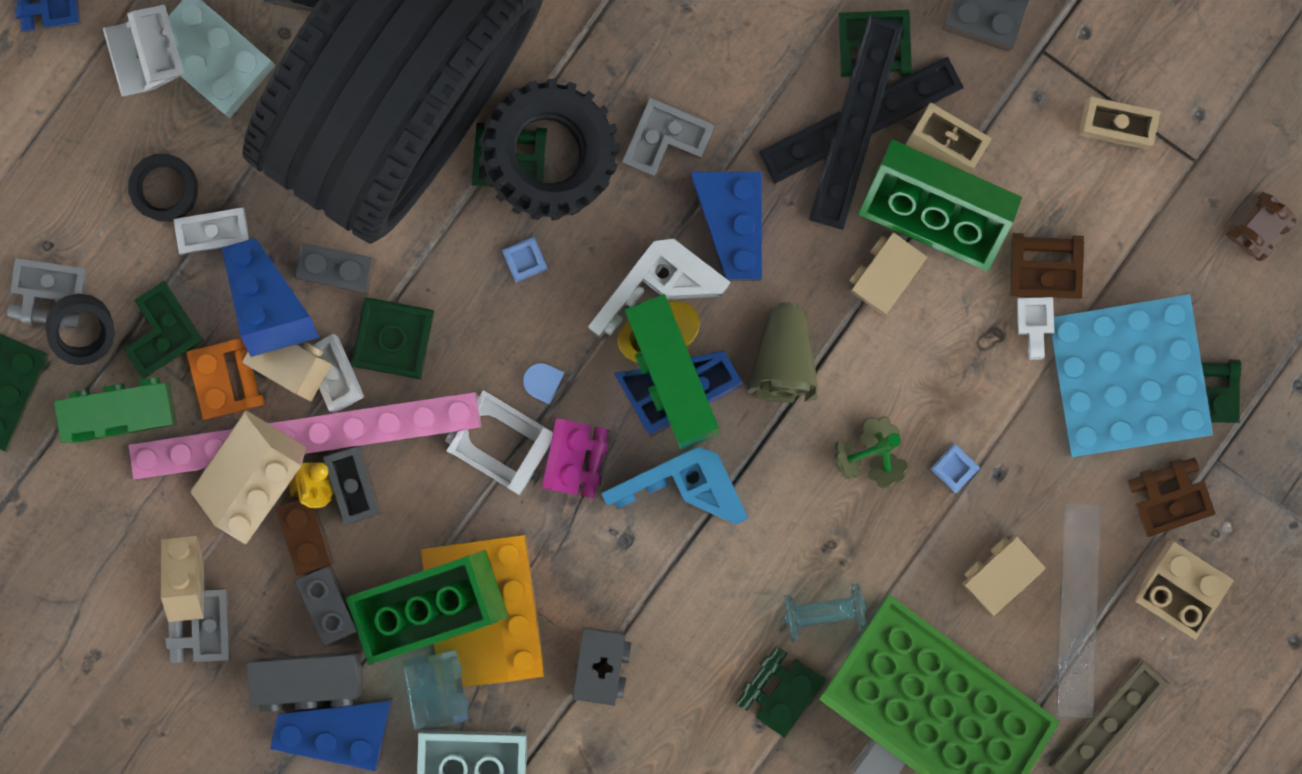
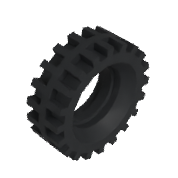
(584, 121)

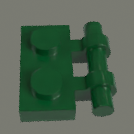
(789, 697)

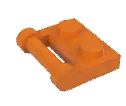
(214, 382)

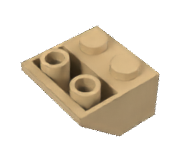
(948, 139)
(1183, 589)

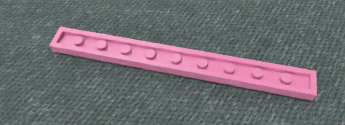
(318, 433)

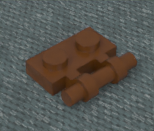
(1176, 507)

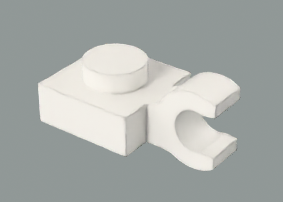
(1035, 319)

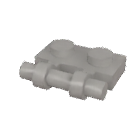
(44, 281)
(209, 635)

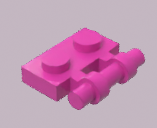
(567, 458)

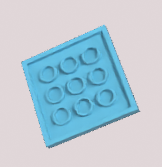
(1131, 376)

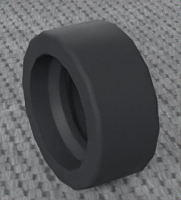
(138, 175)
(85, 354)

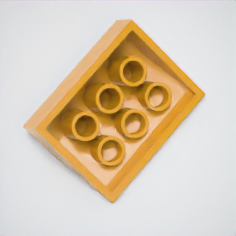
(512, 646)

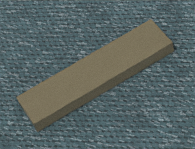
(1111, 721)

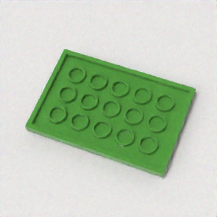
(935, 701)

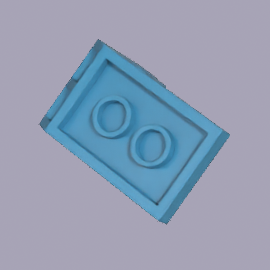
(711, 493)

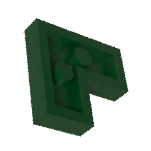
(171, 333)

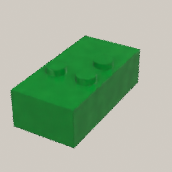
(940, 205)
(672, 371)
(427, 607)

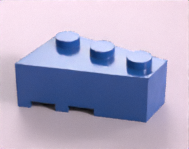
(734, 220)
(263, 301)
(715, 375)
(335, 734)

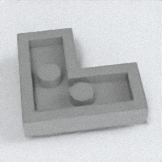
(662, 127)

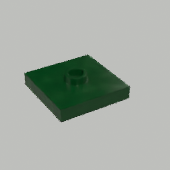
(392, 338)

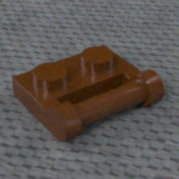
(1046, 278)

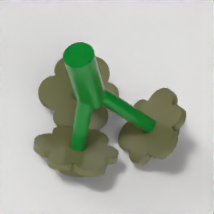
(880, 439)

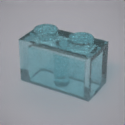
(435, 690)

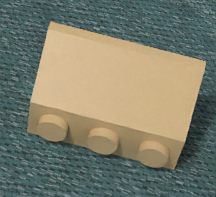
(247, 476)

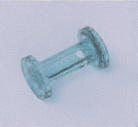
(825, 612)

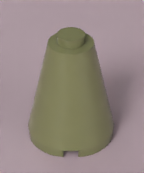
(784, 358)

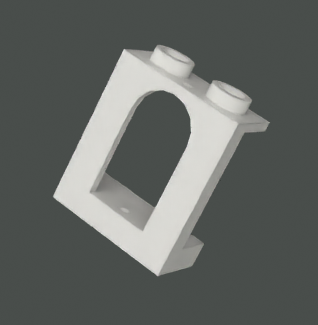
(144, 38)
(515, 481)

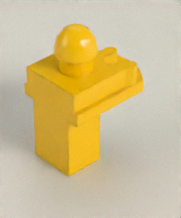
(312, 485)

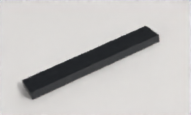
(898, 103)
(856, 122)

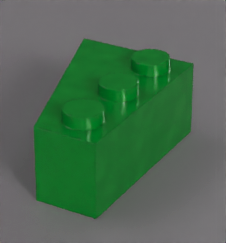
(115, 411)

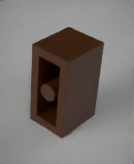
(304, 537)

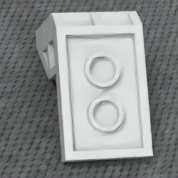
(686, 279)

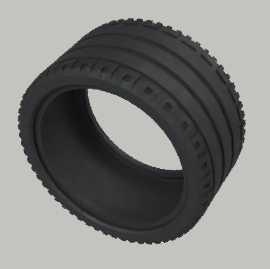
(380, 101)

